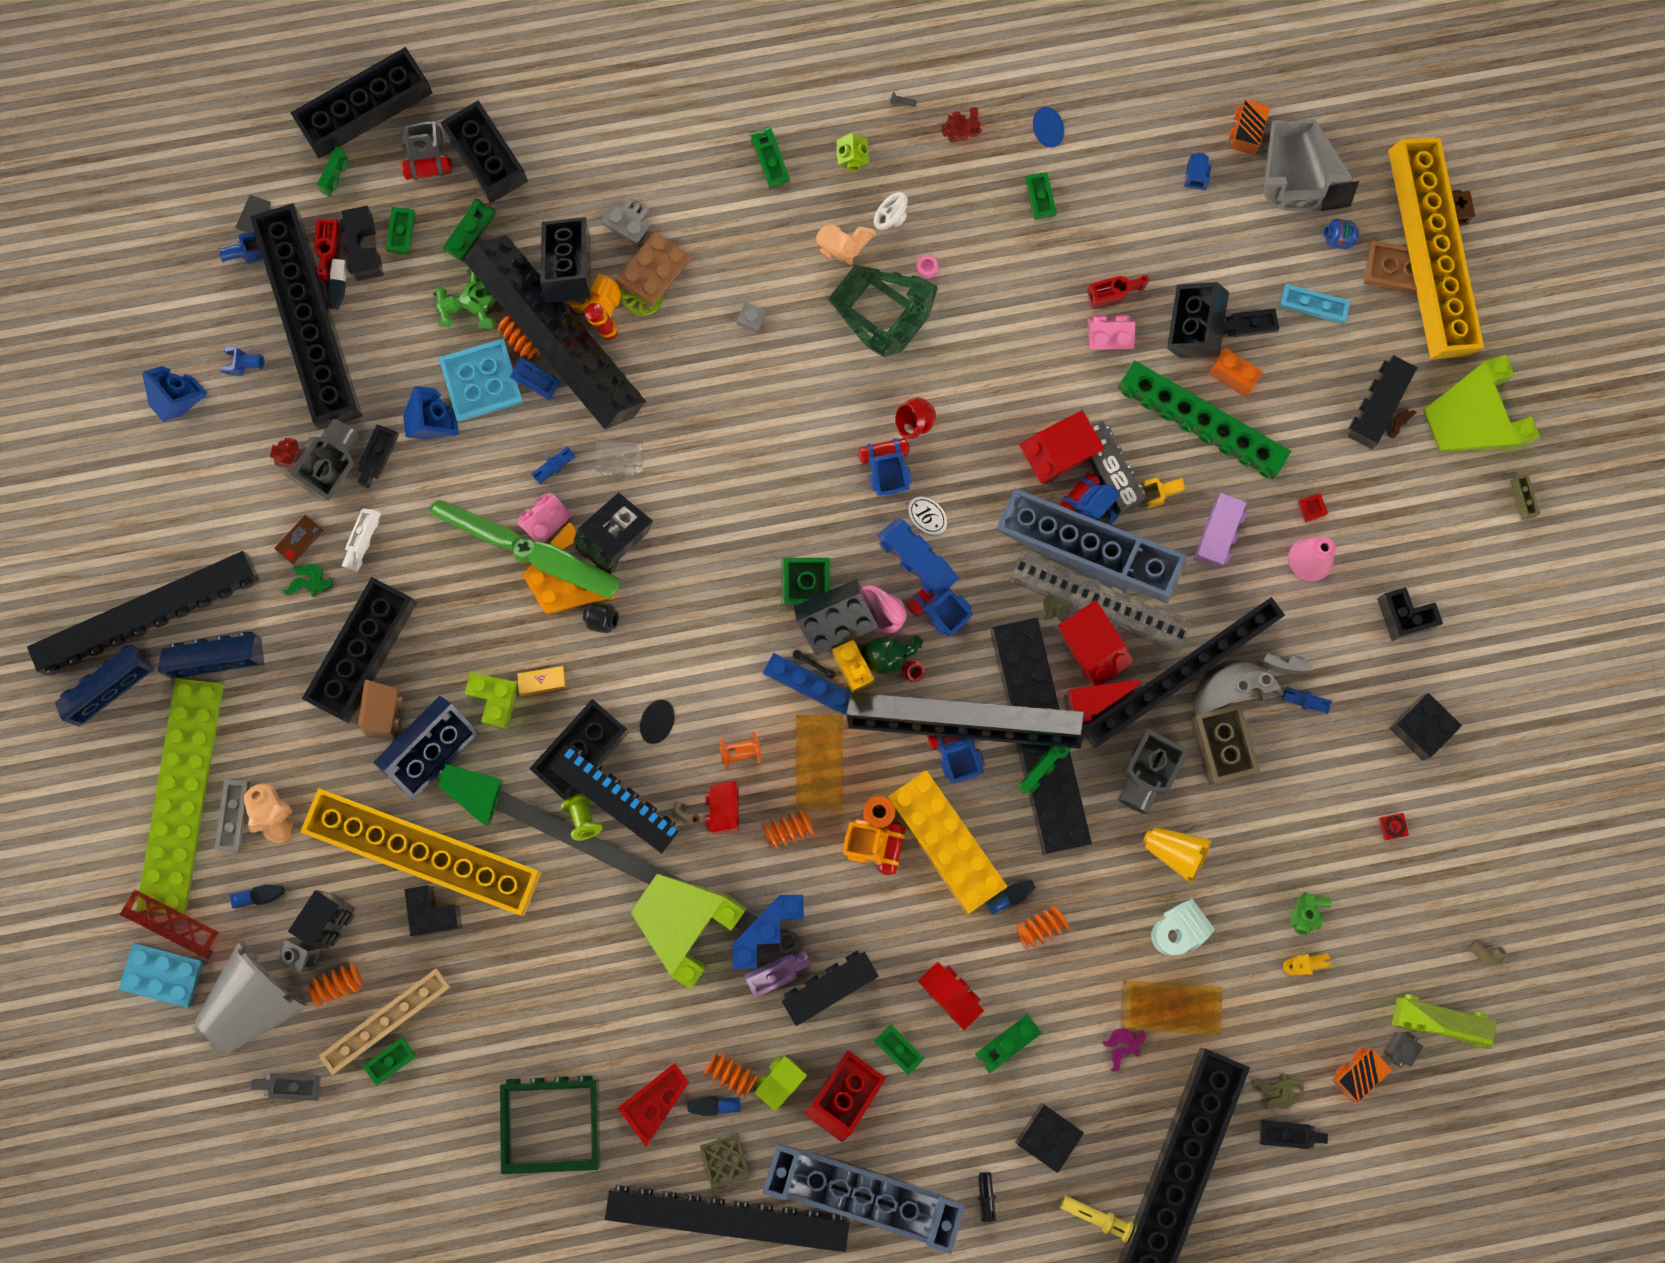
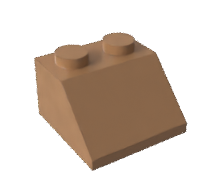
(380, 710)

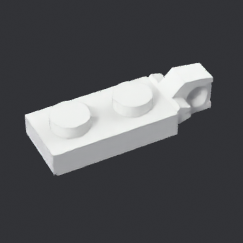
(360, 538)

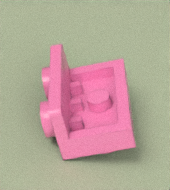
(1111, 332)
(544, 518)

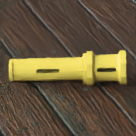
(1107, 1222)

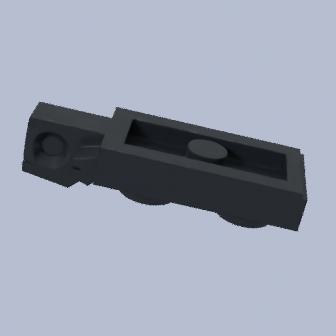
(1251, 323)
(376, 454)
(1290, 1135)

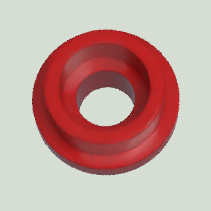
(918, 670)

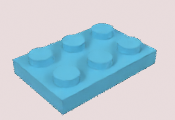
(161, 975)

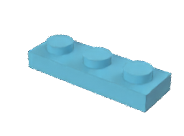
(1314, 304)

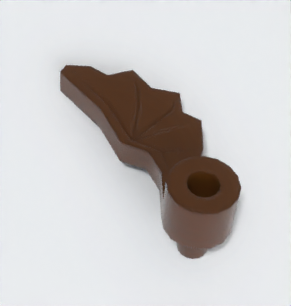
(1399, 420)

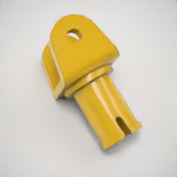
(1165, 489)
(1304, 965)

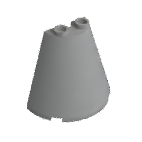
(1301, 166)
(1234, 682)
(244, 1003)

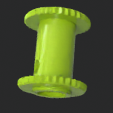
(581, 816)

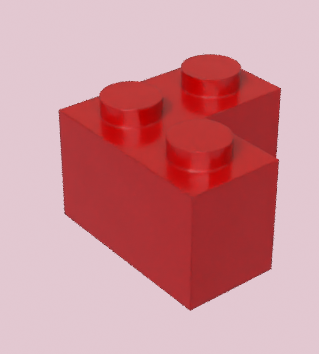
(952, 994)

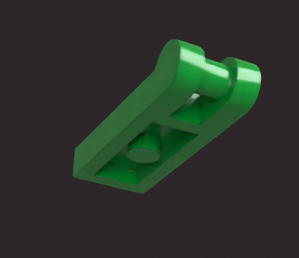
(770, 157)
(469, 230)
(1009, 1042)

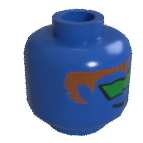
(1341, 234)

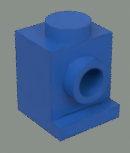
(1197, 172)

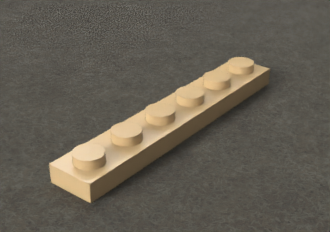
(384, 1021)

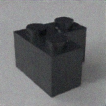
(1404, 619)
(425, 917)

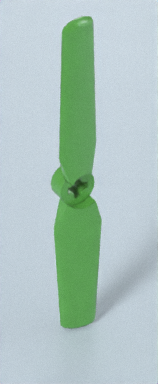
(541, 555)

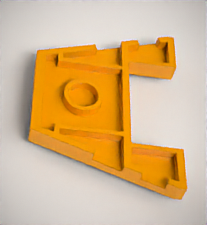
(554, 593)

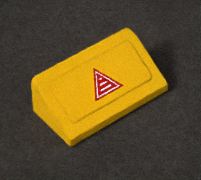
(541, 681)

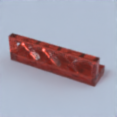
(170, 934)

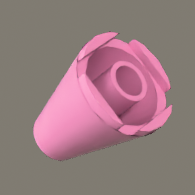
(1312, 558)

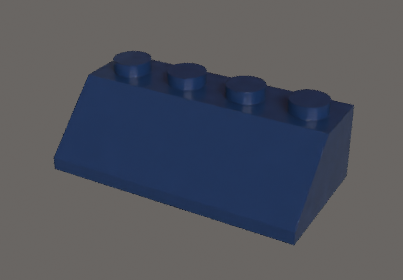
(211, 656)
(103, 686)
(426, 747)

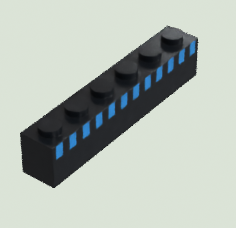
(612, 798)

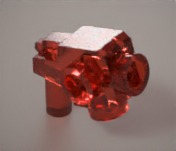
(959, 128)
(285, 452)

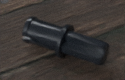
(986, 1197)

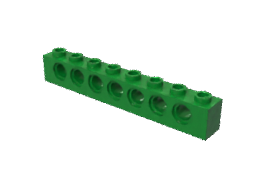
(1216, 419)

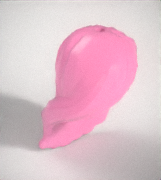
(888, 609)

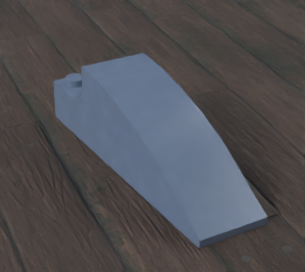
(1092, 547)

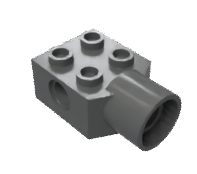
(324, 460)
(1151, 770)

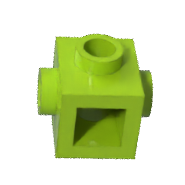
(852, 152)

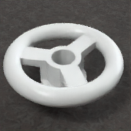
(894, 214)

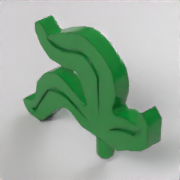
(315, 585)

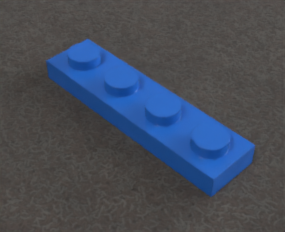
(808, 683)

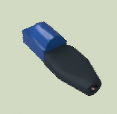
(258, 895)
(1011, 896)
(712, 1105)

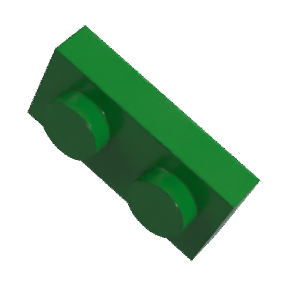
(330, 177)
(1040, 196)
(400, 230)
(899, 1049)
(390, 1061)

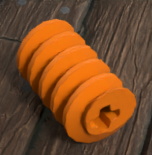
(517, 339)
(788, 829)
(1041, 927)
(335, 985)
(730, 1074)

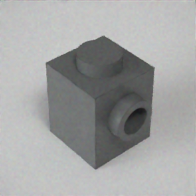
(298, 955)
(1403, 1049)

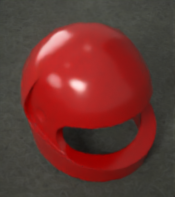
(918, 415)

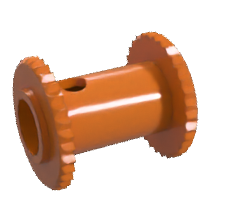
(744, 750)
(879, 802)

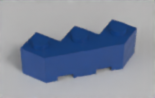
(917, 557)
(766, 930)

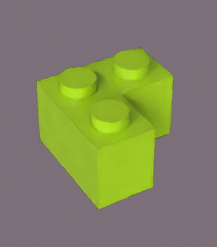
(499, 698)
(780, 1082)

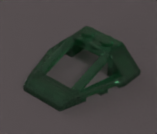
(916, 312)

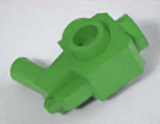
(1305, 914)

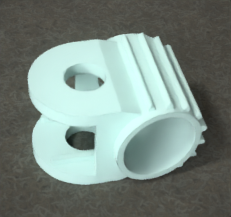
(1189, 925)

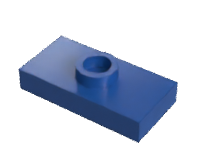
(534, 378)

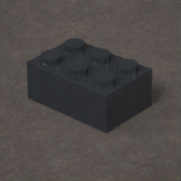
(1198, 319)
(836, 617)
(322, 920)

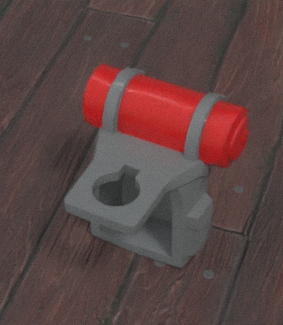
(424, 151)

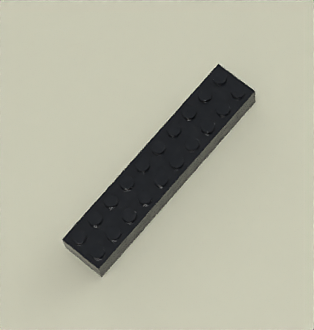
(306, 316)
(555, 332)
(1029, 683)
(1185, 1159)

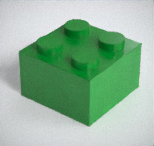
(803, 579)

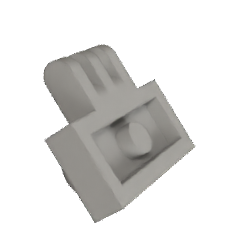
(627, 221)

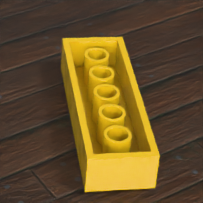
(947, 842)

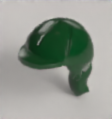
(889, 654)

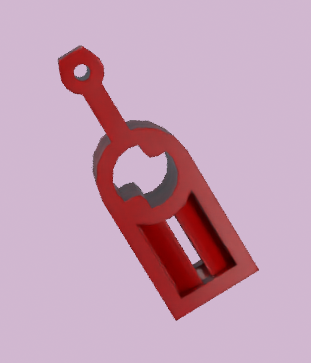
(326, 237)
(1104, 292)

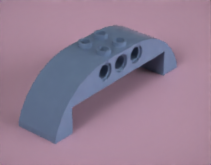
(864, 1196)

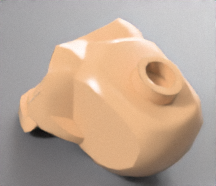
(842, 245)
(268, 813)

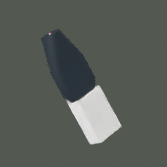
(337, 284)

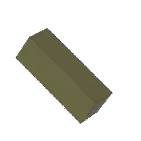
(1525, 497)

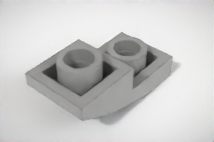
(1293, 665)

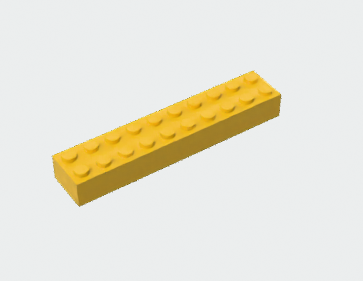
(1435, 248)
(421, 852)

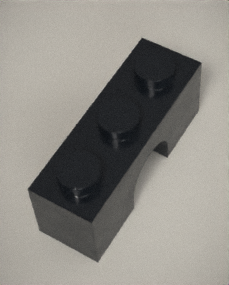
(357, 225)

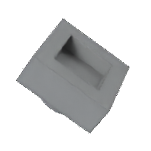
(751, 317)

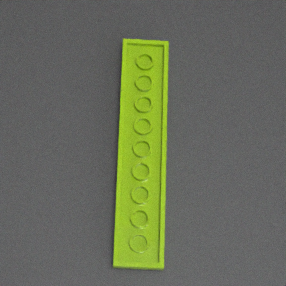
(180, 794)

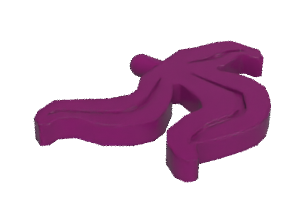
(1126, 1037)

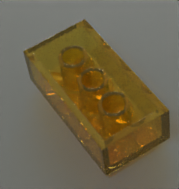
(819, 762)
(1171, 1008)

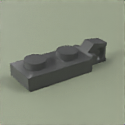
(289, 1086)

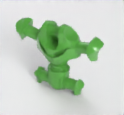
(473, 298)

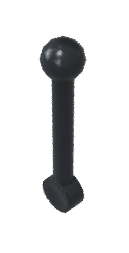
(798, 655)

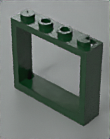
(509, 1167)

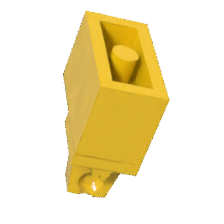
(853, 666)

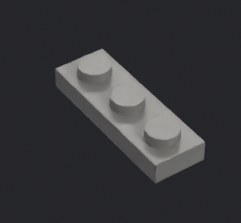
(231, 816)

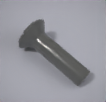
(894, 98)

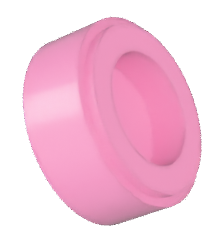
(927, 267)

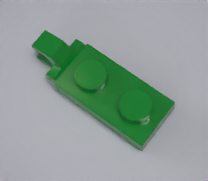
(1044, 766)

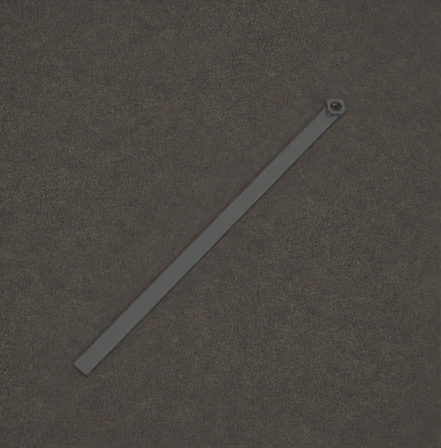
(605, 852)

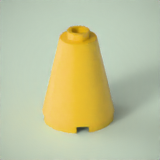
(1178, 850)

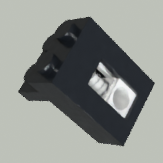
(602, 544)

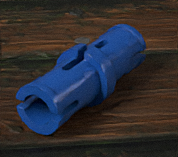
(553, 465)
(1307, 700)

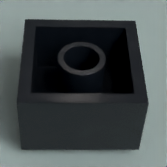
(1425, 726)
(1049, 1137)

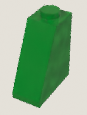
(472, 791)

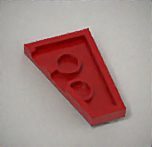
(652, 1103)

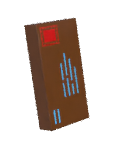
(299, 539)

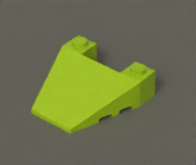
(1474, 416)
(674, 917)
(1424, 1017)

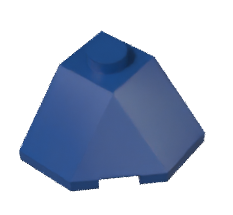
(170, 393)
(428, 415)

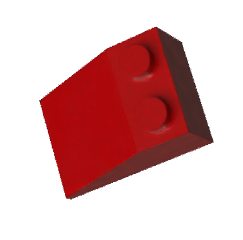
(1061, 447)
(1095, 644)
(1097, 698)
(723, 808)
(845, 1096)

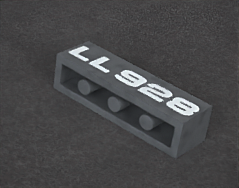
(1114, 471)

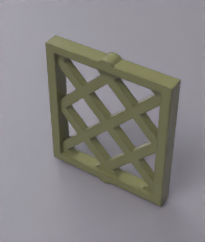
(730, 1179)

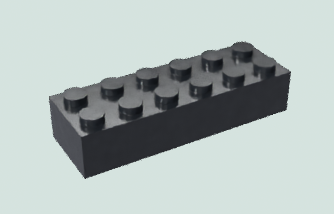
(362, 102)
(359, 649)

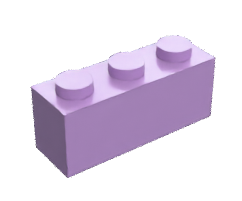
(1220, 531)

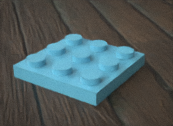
(480, 380)

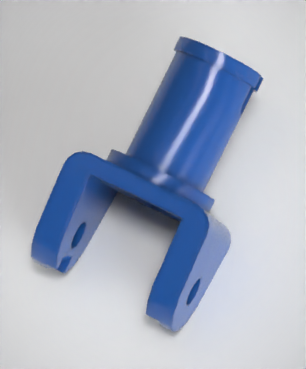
(239, 250)
(241, 361)

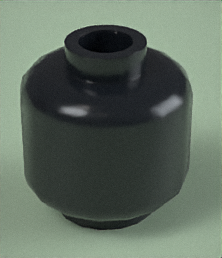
(600, 617)

